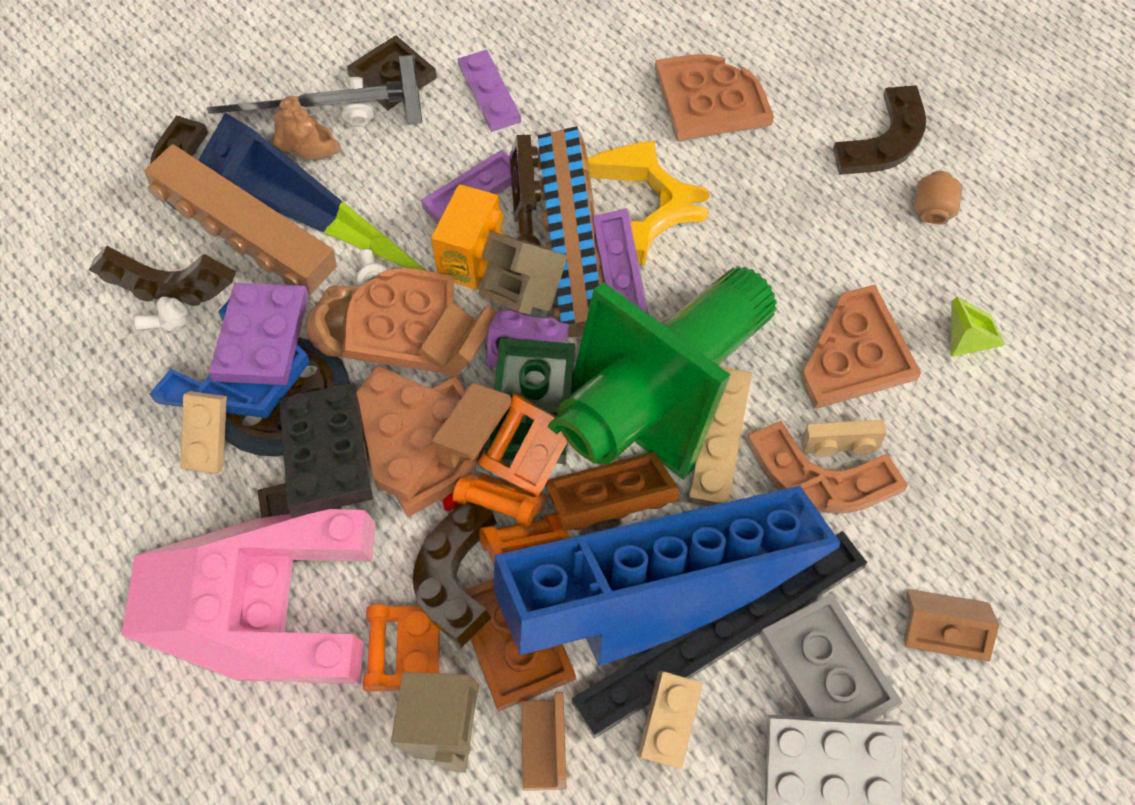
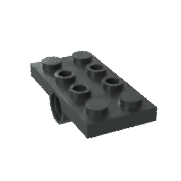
(324, 450)

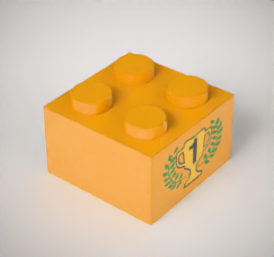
(463, 234)

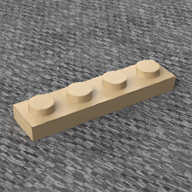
(719, 451)

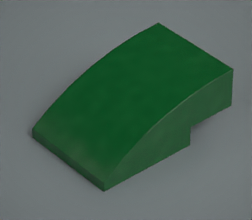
(538, 373)

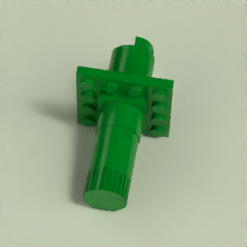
(658, 378)

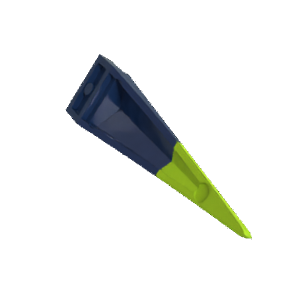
(288, 189)

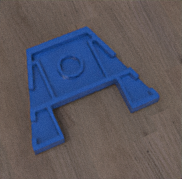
(242, 398)

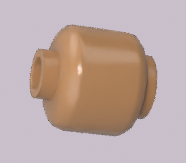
(938, 197)

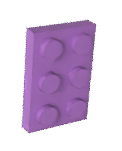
(259, 334)

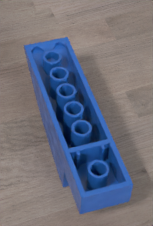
(658, 575)

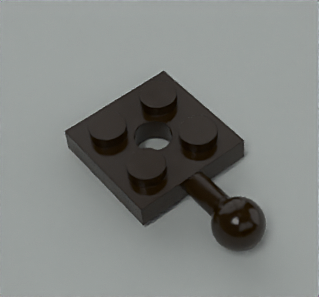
(525, 190)

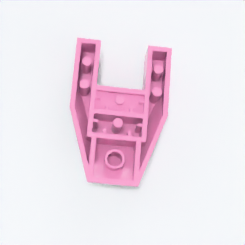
(227, 598)

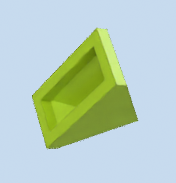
(972, 329)

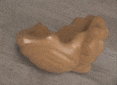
(302, 133)
(326, 320)

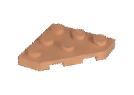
(858, 352)
(399, 430)

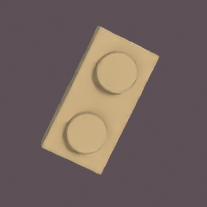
(203, 432)
(854, 436)
(670, 719)

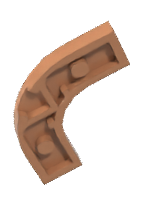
(827, 489)

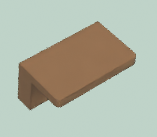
(456, 338)
(470, 424)
(950, 625)
(544, 744)

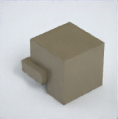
(520, 273)
(436, 717)

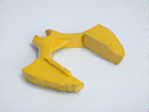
(640, 164)

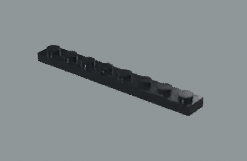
(633, 684)

